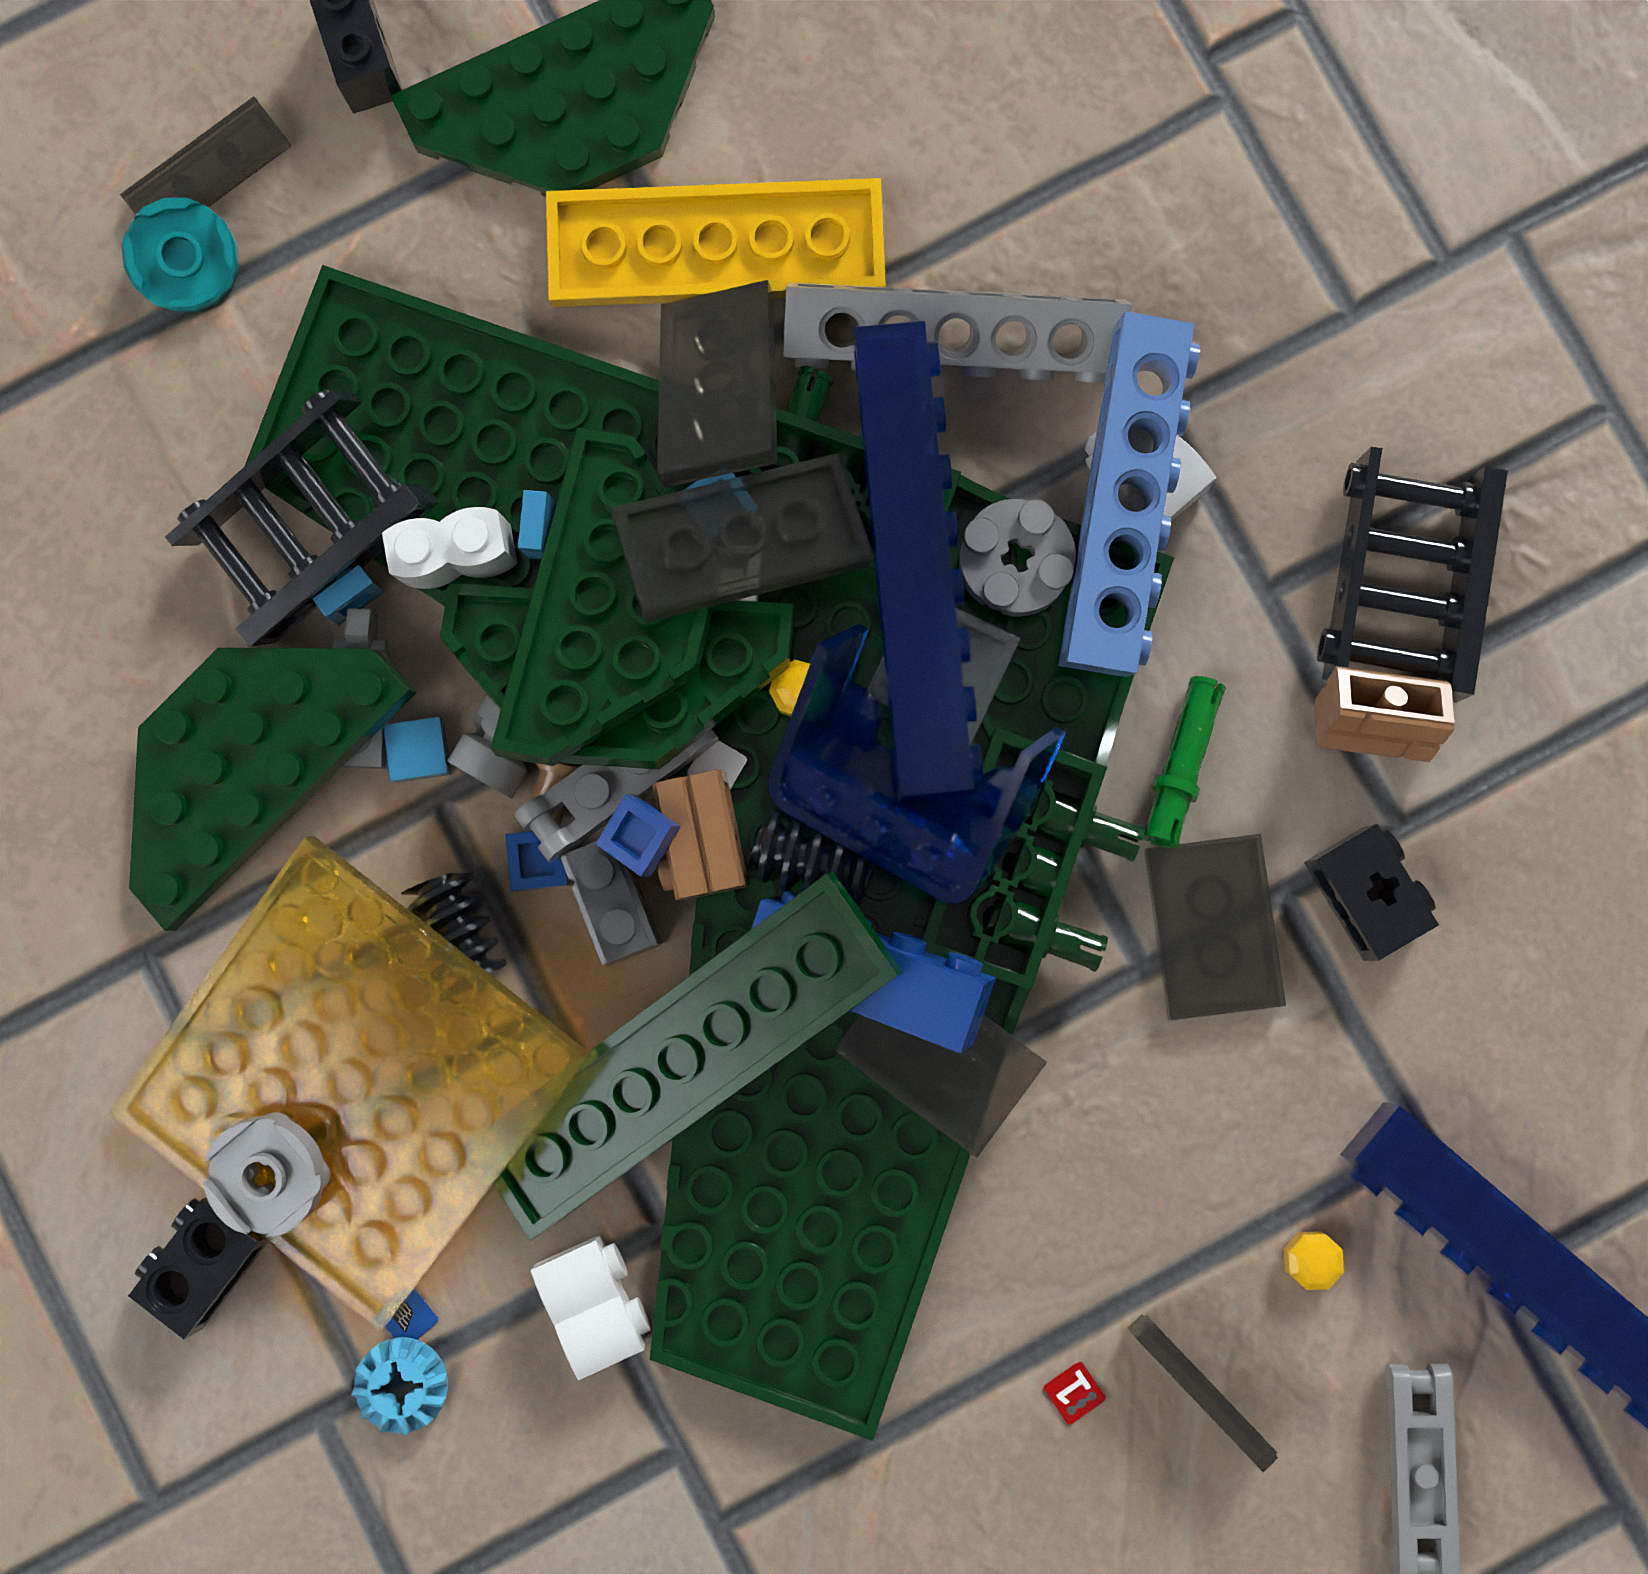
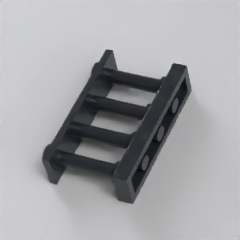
(353, 540)
(1467, 556)

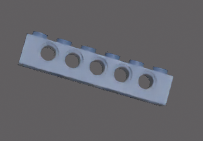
(1167, 350)

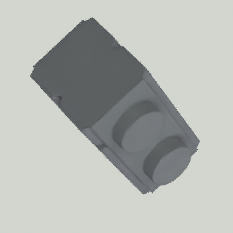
(610, 904)

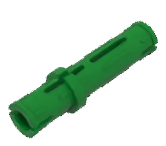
(1179, 777)

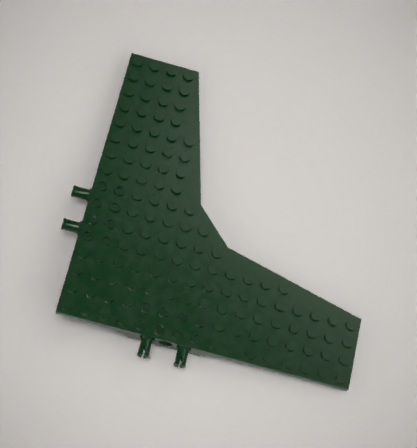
(813, 1191)

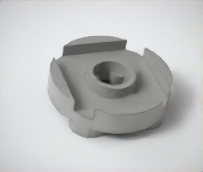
(1031, 526)
(297, 1169)

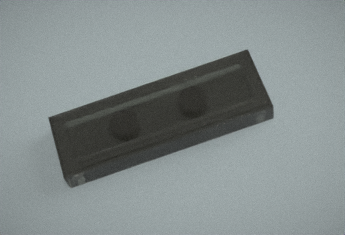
(214, 160)
(1203, 1392)

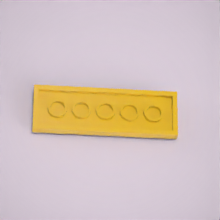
(711, 238)

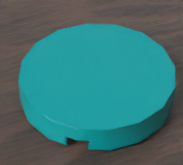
(180, 255)

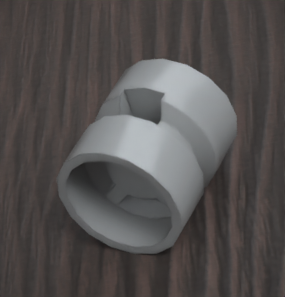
(477, 759)

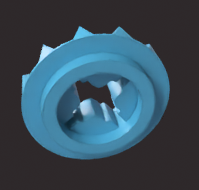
(417, 1364)

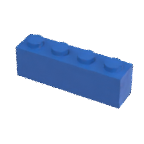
(933, 996)

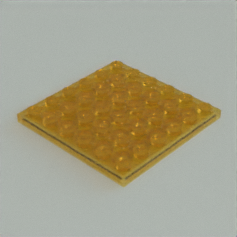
(377, 1045)

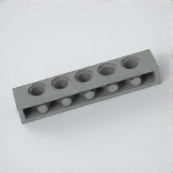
(811, 305)

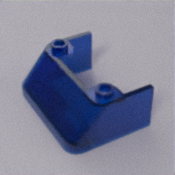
(846, 785)

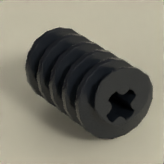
(806, 858)
(450, 917)

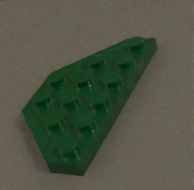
(565, 99)
(584, 643)
(742, 654)
(241, 757)

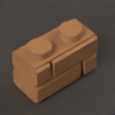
(1384, 714)
(707, 848)

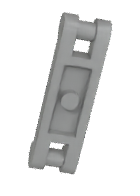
(592, 797)
(1423, 1470)

